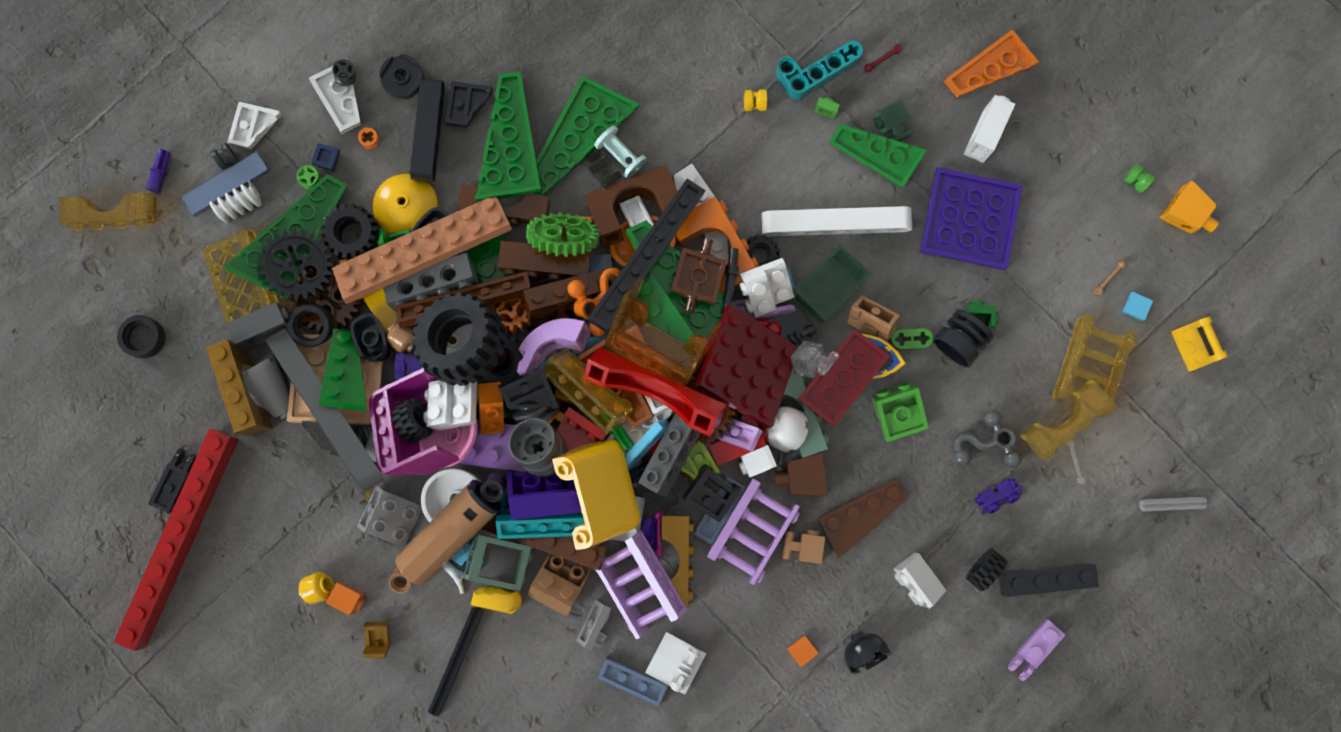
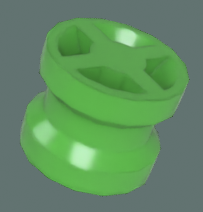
(305, 175)

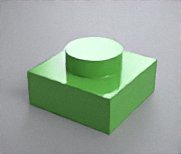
(827, 107)

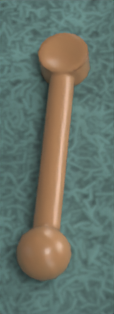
(1098, 290)

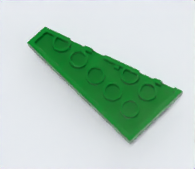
(664, 270)

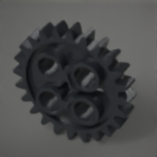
(274, 270)

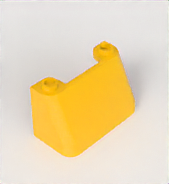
(602, 490)

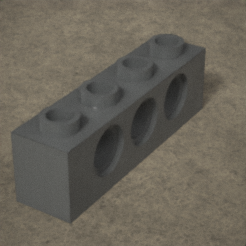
(439, 273)
(669, 457)

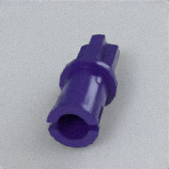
(158, 171)

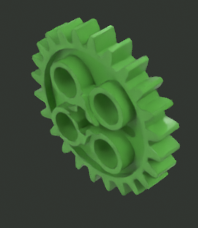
(547, 234)

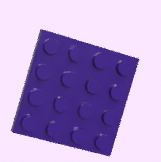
(971, 219)

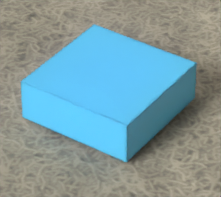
(1137, 306)

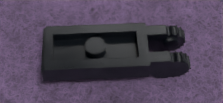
(171, 482)

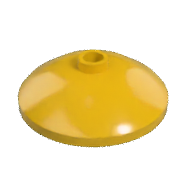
(394, 217)

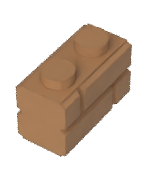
(873, 318)

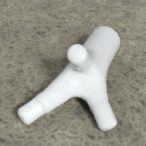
(456, 575)

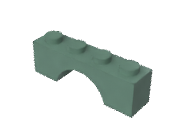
(816, 440)

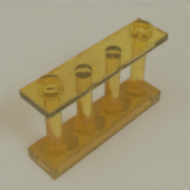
(1078, 349)

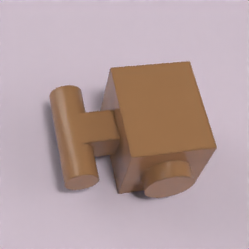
(809, 547)

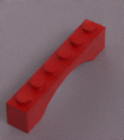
(693, 407)

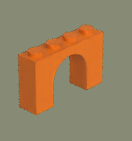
(712, 218)

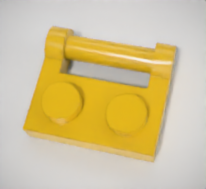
(1192, 346)

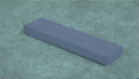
(247, 169)

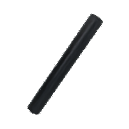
(455, 661)

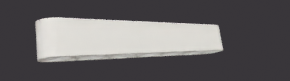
(837, 221)

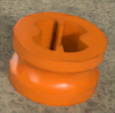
(368, 131)

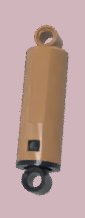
(448, 533)

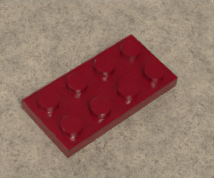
(837, 390)

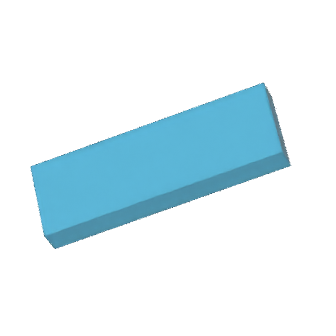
(646, 443)

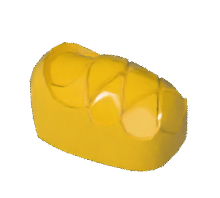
(496, 599)

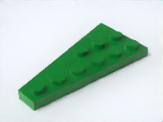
(581, 123)
(509, 153)
(302, 215)

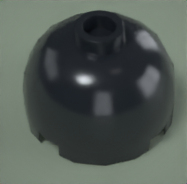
(865, 651)

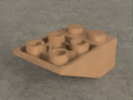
(559, 583)

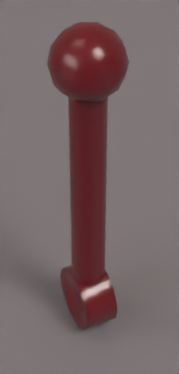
(896, 50)

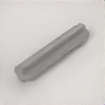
(1173, 504)

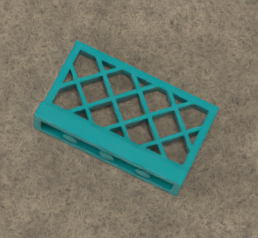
(535, 527)

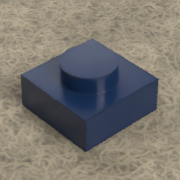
(325, 157)

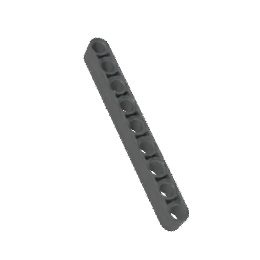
(328, 418)

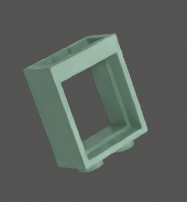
(476, 556)

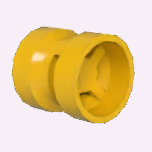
(760, 100)

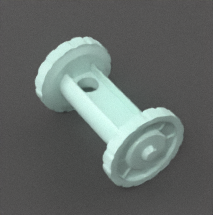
(620, 151)

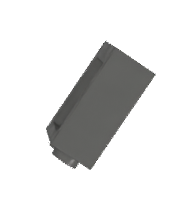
(257, 326)

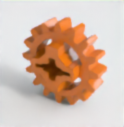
(515, 316)

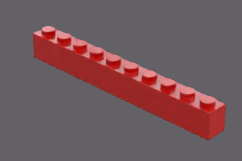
(176, 540)

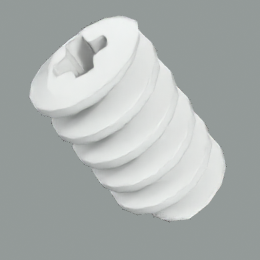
(237, 203)

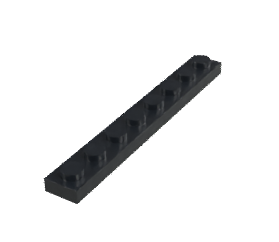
(647, 253)

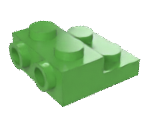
(900, 411)

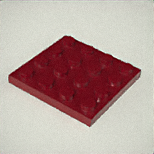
(747, 367)

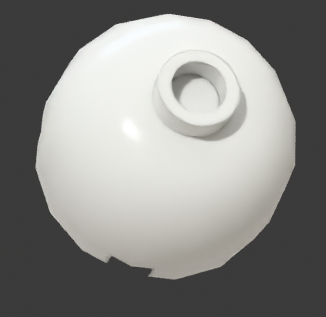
(788, 429)

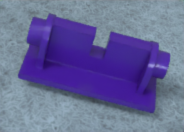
(1007, 494)

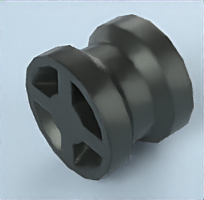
(344, 67)
(224, 156)

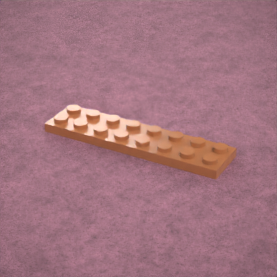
(420, 249)

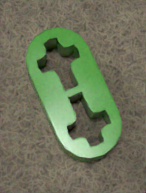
(911, 334)

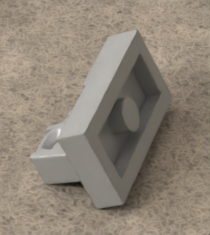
(590, 633)

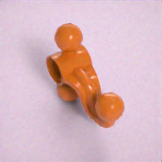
(577, 289)

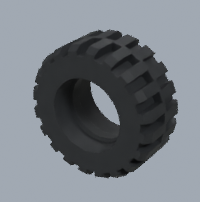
(441, 322)

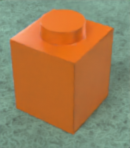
(346, 598)

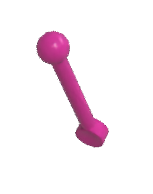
(658, 516)

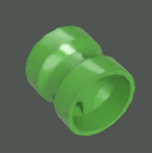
(1139, 178)

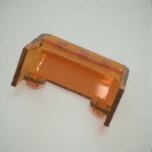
(652, 348)

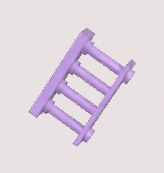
(742, 512)
(656, 576)

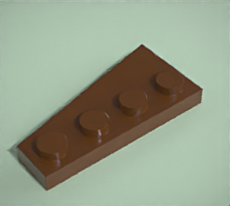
(858, 517)

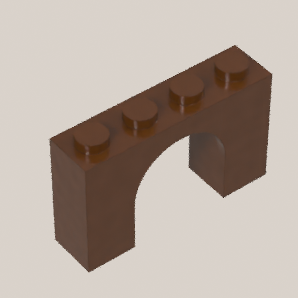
(604, 203)

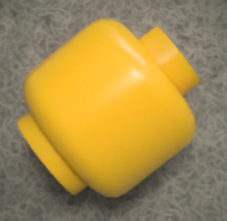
(315, 587)

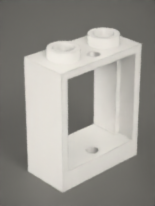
(989, 128)

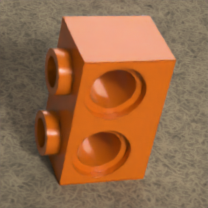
(490, 408)

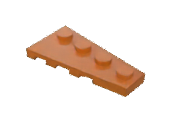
(993, 64)

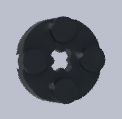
(399, 64)

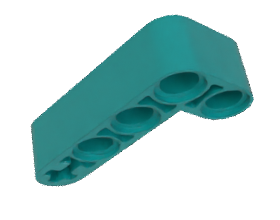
(821, 67)

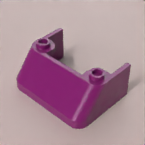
(392, 452)

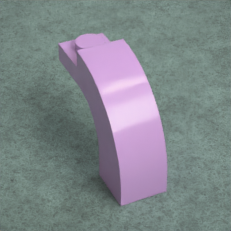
(551, 337)

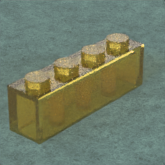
(598, 403)

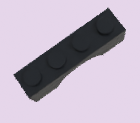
(1048, 580)

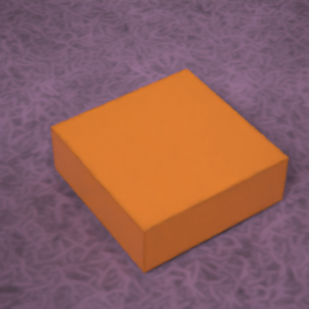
(802, 650)

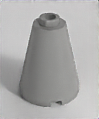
(268, 387)

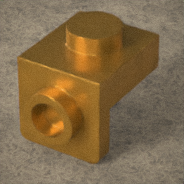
(376, 639)

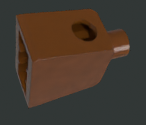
(804, 476)

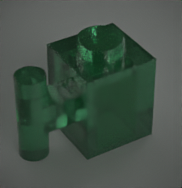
(892, 119)

